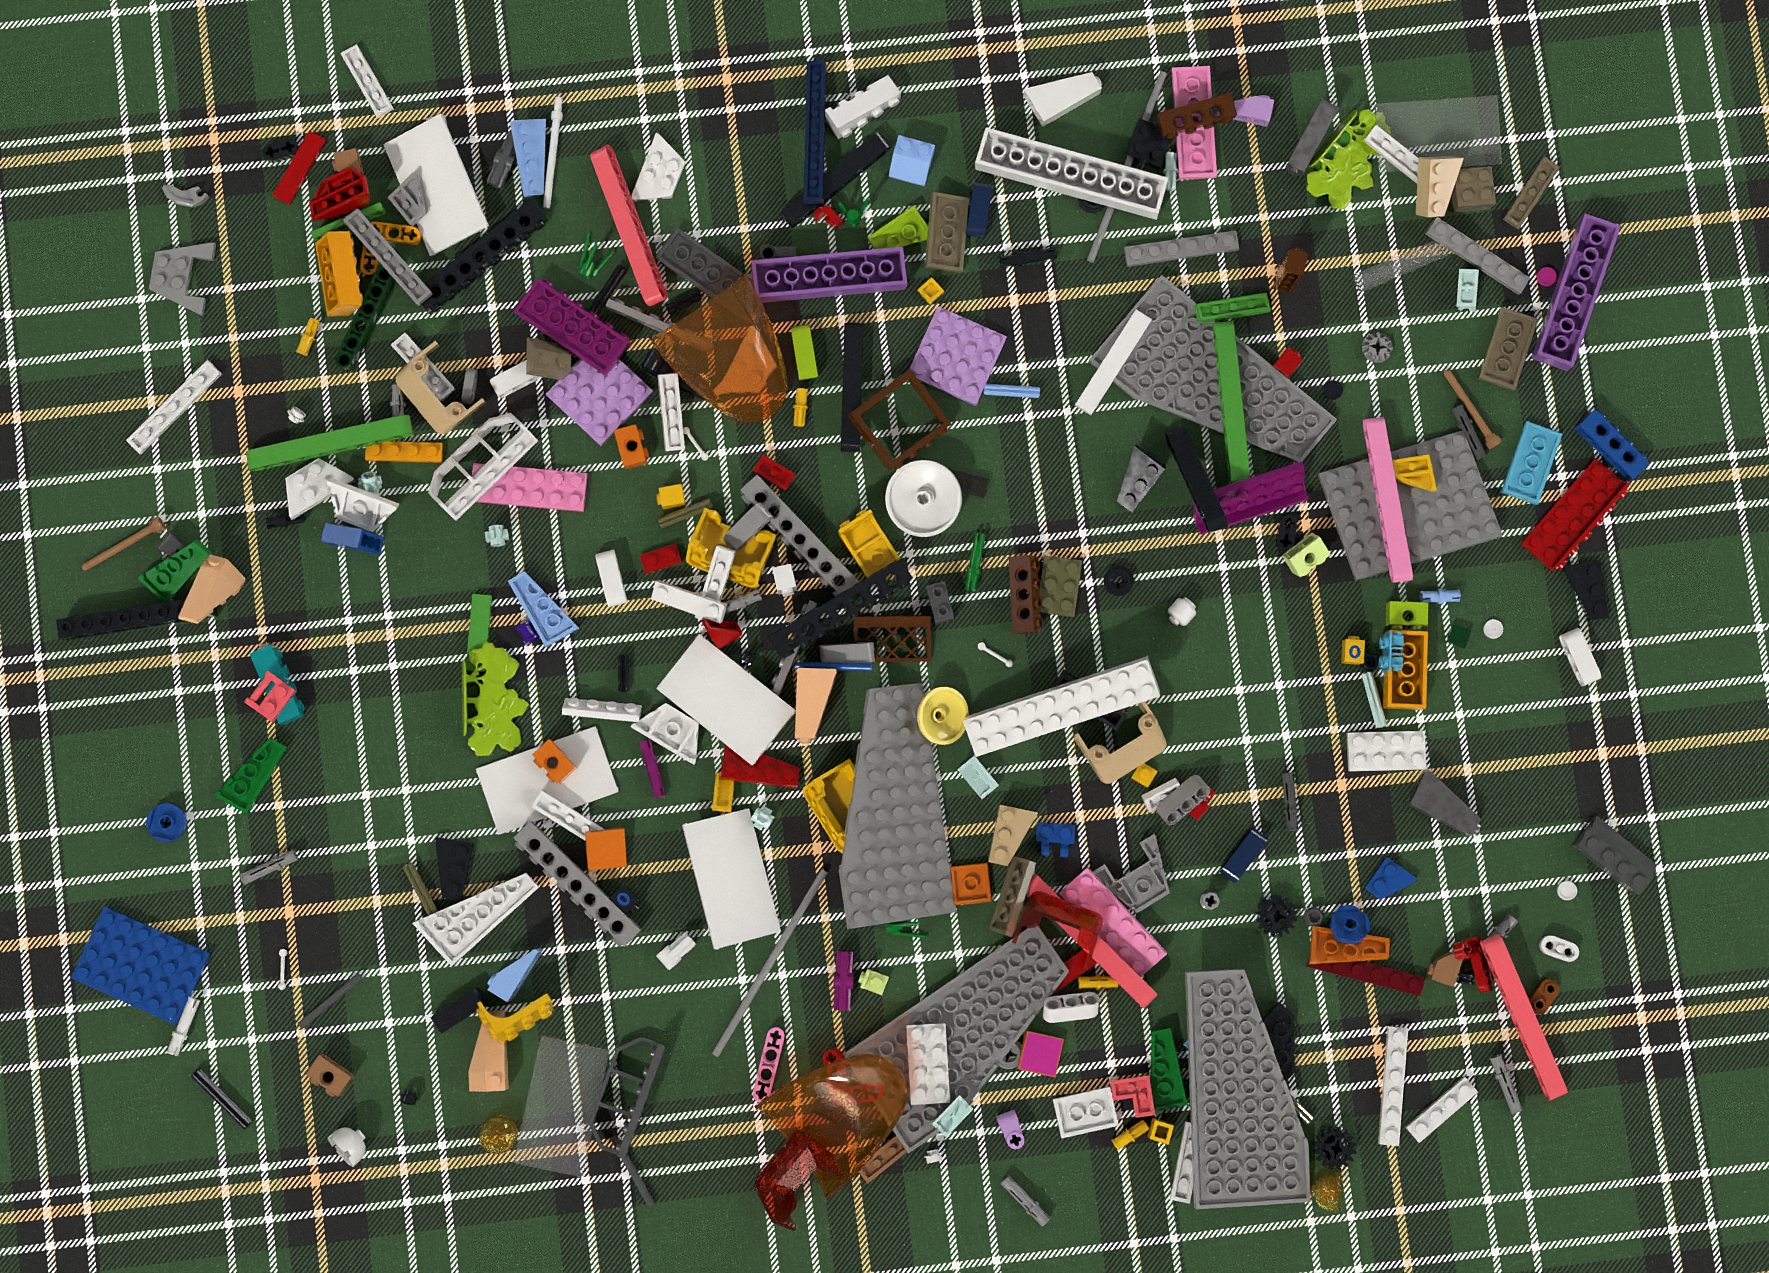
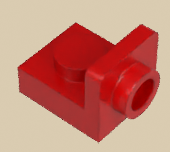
(831, 219)

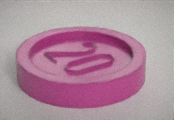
(1546, 276)

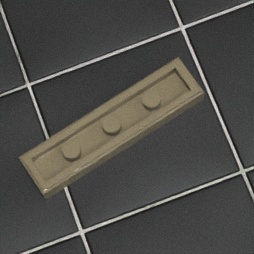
(1531, 193)

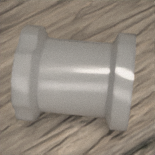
(1204, 904)

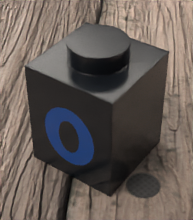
(625, 900)

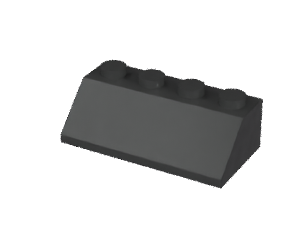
(1615, 856)

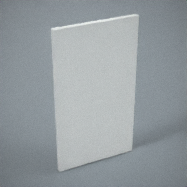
(444, 184)
(726, 699)
(516, 781)
(731, 878)

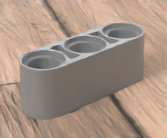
(747, 527)
(847, 652)
(1183, 799)

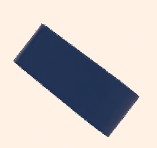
(979, 209)
(1243, 855)

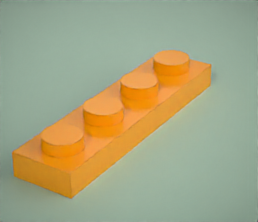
(405, 452)

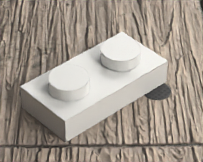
(1158, 794)

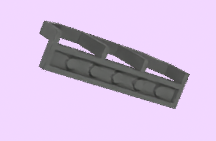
(636, 1108)

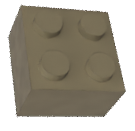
(1473, 190)

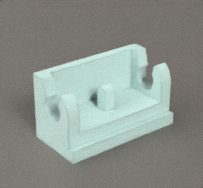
(1467, 289)
(978, 777)
(952, 1116)

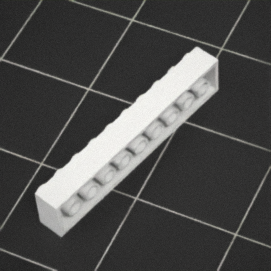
(1071, 173)
(1061, 706)

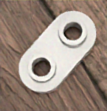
(1558, 948)

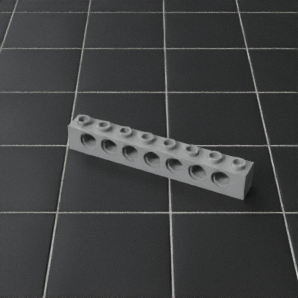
(758, 486)
(531, 832)

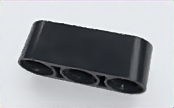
(458, 1010)

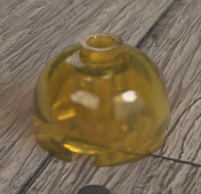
(498, 1134)
(1328, 1191)

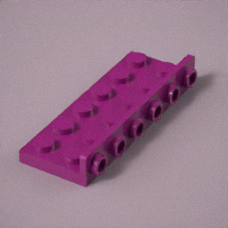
(572, 326)
(1259, 495)

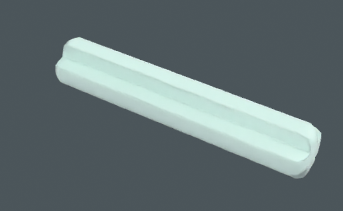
(1374, 700)

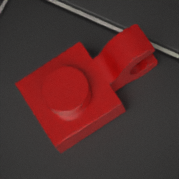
(1198, 811)

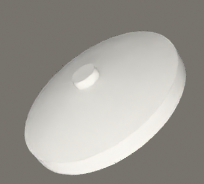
(923, 498)

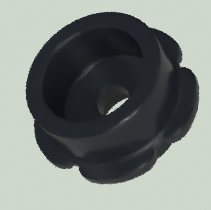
(1373, 662)
(408, 1098)

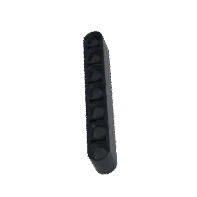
(838, 178)
(851, 384)
(1196, 480)

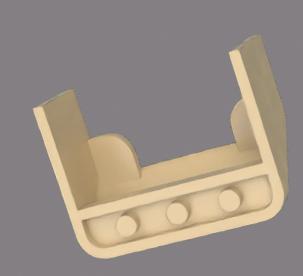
(439, 417)
(1130, 756)

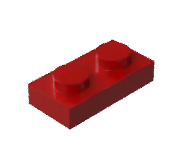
(774, 472)
(660, 559)

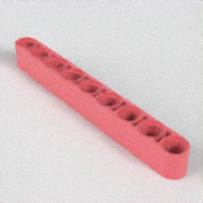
(629, 225)
(1106, 957)
(1523, 1017)

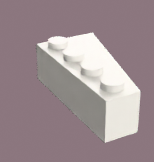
(862, 107)

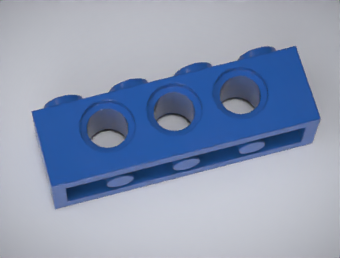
(1601, 444)

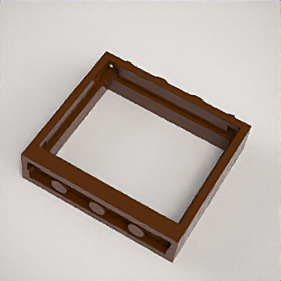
(858, 422)

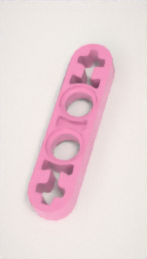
(767, 1064)

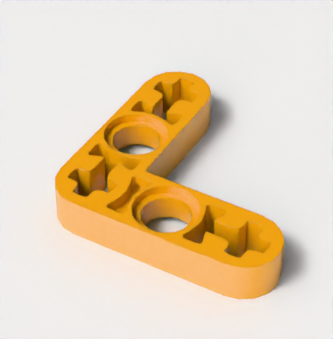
(384, 231)

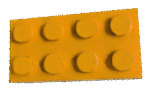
(338, 273)
(1409, 686)

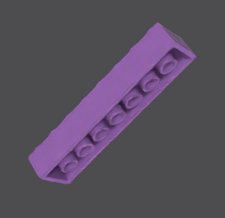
(829, 274)
(1576, 292)

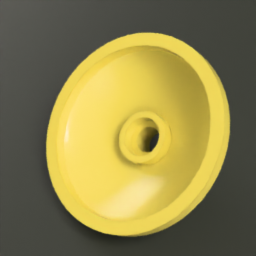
(951, 712)

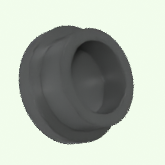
(1313, 916)

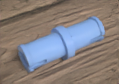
(1440, 596)

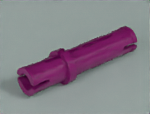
(652, 768)

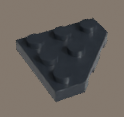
(1280, 1028)

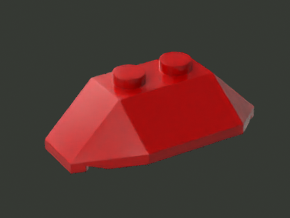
(340, 195)

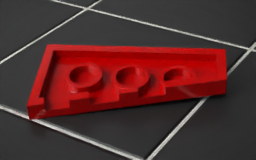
(764, 771)

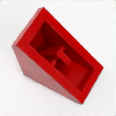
(722, 632)

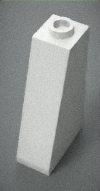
(1061, 96)

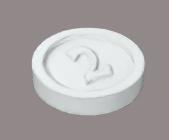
(1493, 629)
(1566, 890)

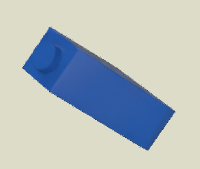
(352, 538)

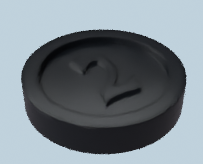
(1333, 390)

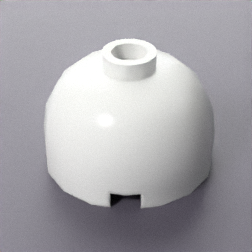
(348, 1144)

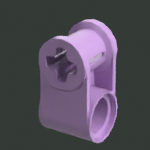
(1010, 1126)

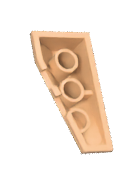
(212, 587)
(489, 1061)

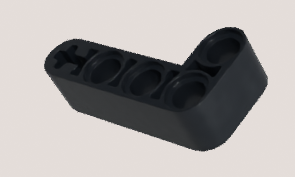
(655, 364)

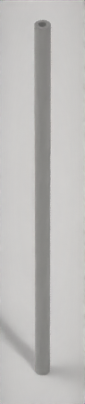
(1128, 162)
(769, 963)

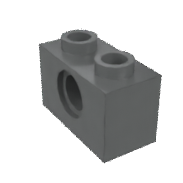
(939, 603)

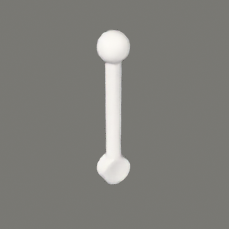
(704, 456)
(981, 646)
(282, 953)

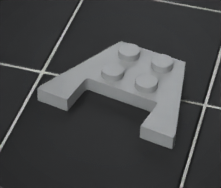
(173, 271)
(1141, 885)

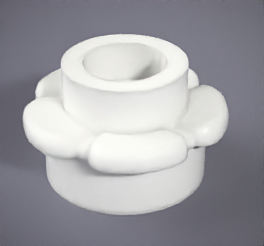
(296, 415)
(933, 1156)

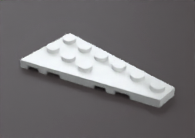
(467, 922)

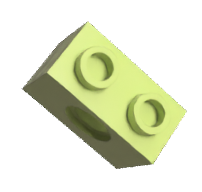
(1296, 555)

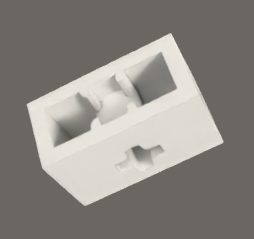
(784, 580)

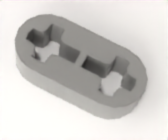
(469, 386)

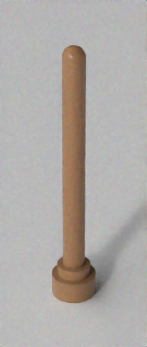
(1491, 439)
(155, 525)

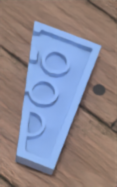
(530, 154)
(542, 611)

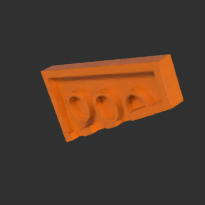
(1327, 950)

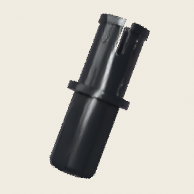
(283, 520)

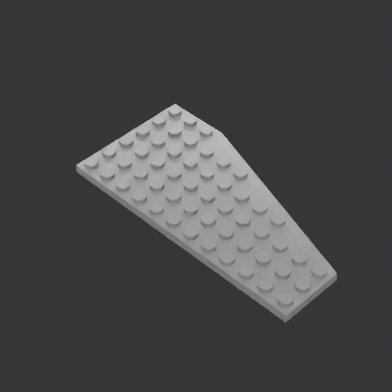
(1178, 373)
(894, 827)
(983, 1019)
(1241, 1110)

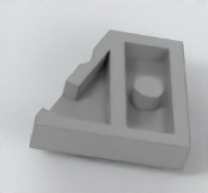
(409, 200)

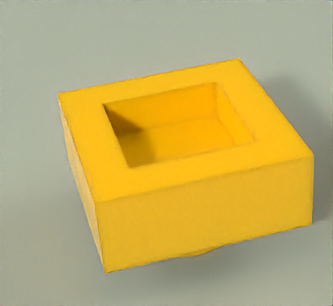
(930, 291)
(1144, 775)

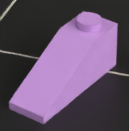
(1252, 110)

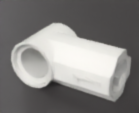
(673, 953)

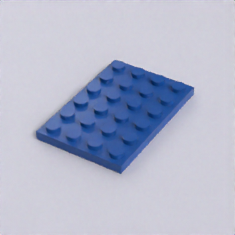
(140, 965)

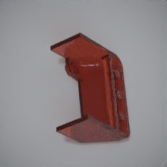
(1065, 912)
(788, 1172)

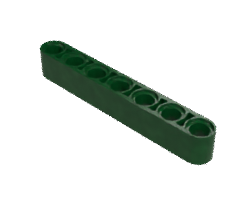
(361, 317)

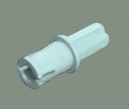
(1171, 170)

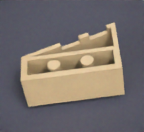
(1436, 184)
(1008, 833)

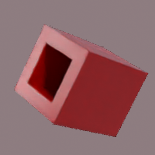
(1288, 362)

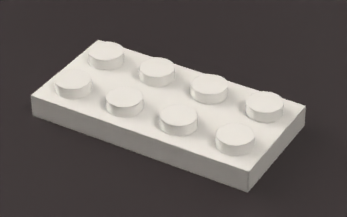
(1386, 751)
(928, 1064)

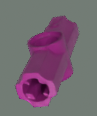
(843, 980)

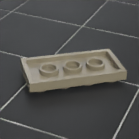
(946, 232)
(1507, 348)
(1012, 896)

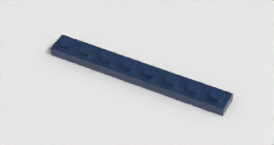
(815, 132)

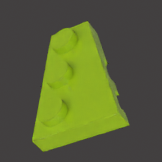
(901, 231)

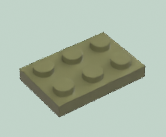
(1059, 585)

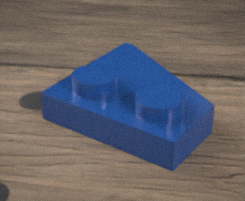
(1388, 879)

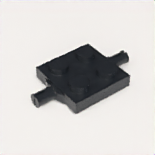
(1147, 144)

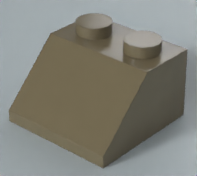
(547, 359)

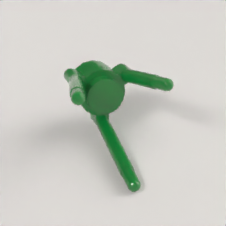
(853, 216)
(586, 267)
(894, 927)

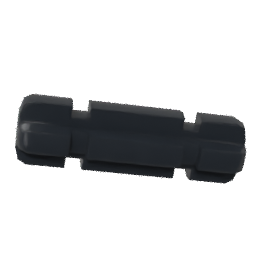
(683, 302)
(623, 673)

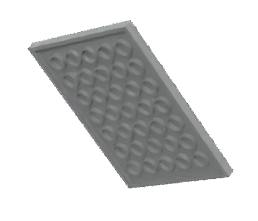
(1433, 522)

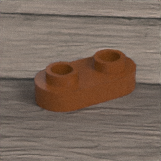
(1542, 995)

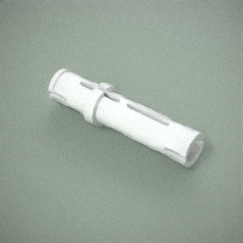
(180, 1033)

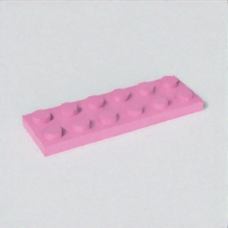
(1196, 150)
(537, 489)
(1120, 928)

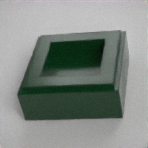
(1458, 636)

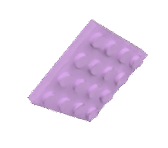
(957, 355)
(599, 401)

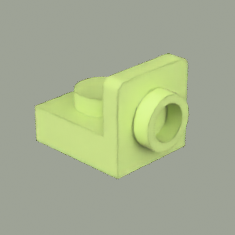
(873, 981)

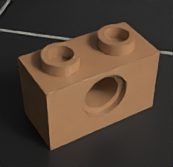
(341, 1079)

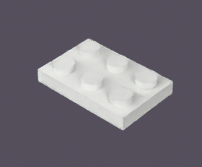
(1085, 1112)

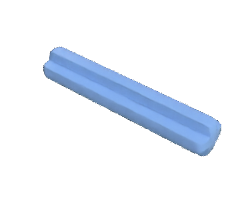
(1011, 390)

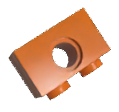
(624, 437)
(545, 753)

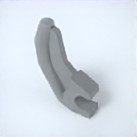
(185, 198)

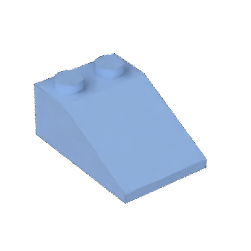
(510, 979)

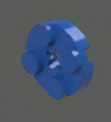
(160, 813)
(1342, 932)

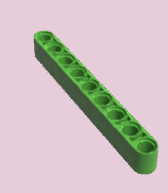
(1231, 401)
(329, 443)

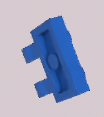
(1055, 833)

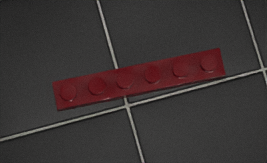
(1375, 975)

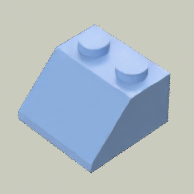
(911, 160)

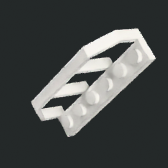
(489, 473)

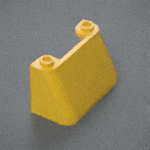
(748, 561)
(830, 799)

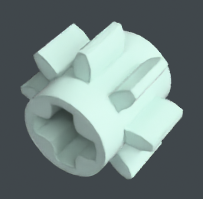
(370, 482)
(496, 535)
(762, 818)

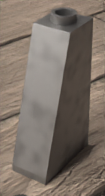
(1311, 138)
(1440, 803)

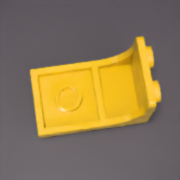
(867, 543)
(509, 1027)

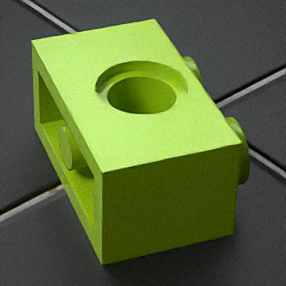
(1417, 610)

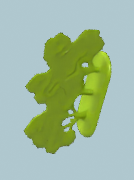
(1349, 163)
(495, 703)

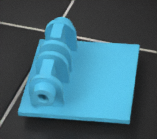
(1386, 643)

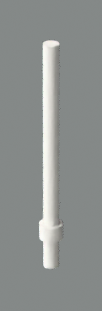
(556, 116)

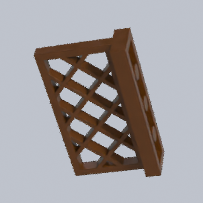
(897, 621)

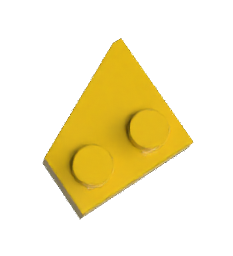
(1415, 472)

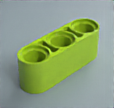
(804, 351)

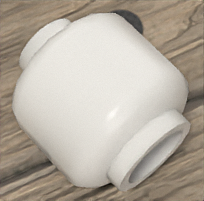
(1181, 611)

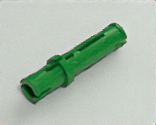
(975, 562)

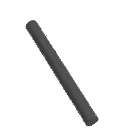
(330, 1000)
(635, 1175)

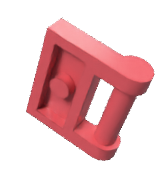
(275, 700)

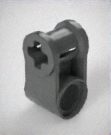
(170, 544)

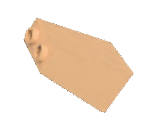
(812, 697)

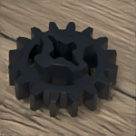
(1274, 925)
(1334, 1155)

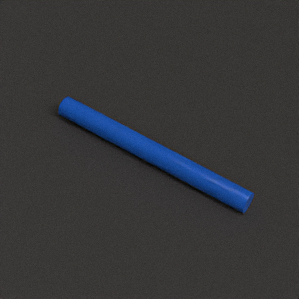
(838, 666)

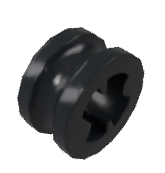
(748, 659)
(1465, 979)

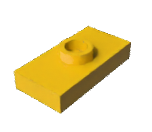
(722, 794)

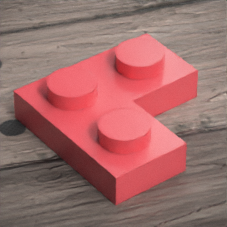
(1138, 1089)

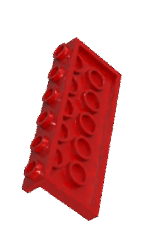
(1575, 515)

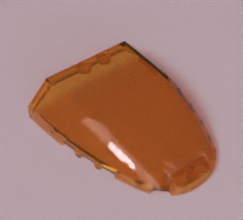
(729, 354)
(844, 1108)

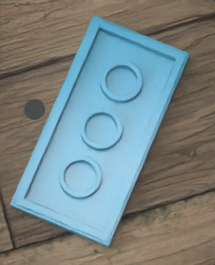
(1531, 463)

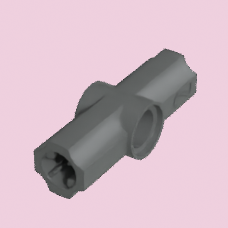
(503, 163)

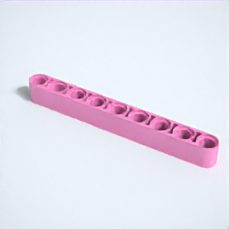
(1387, 500)

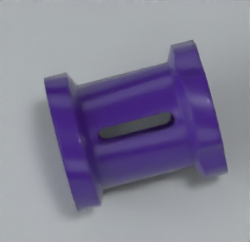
(527, 633)

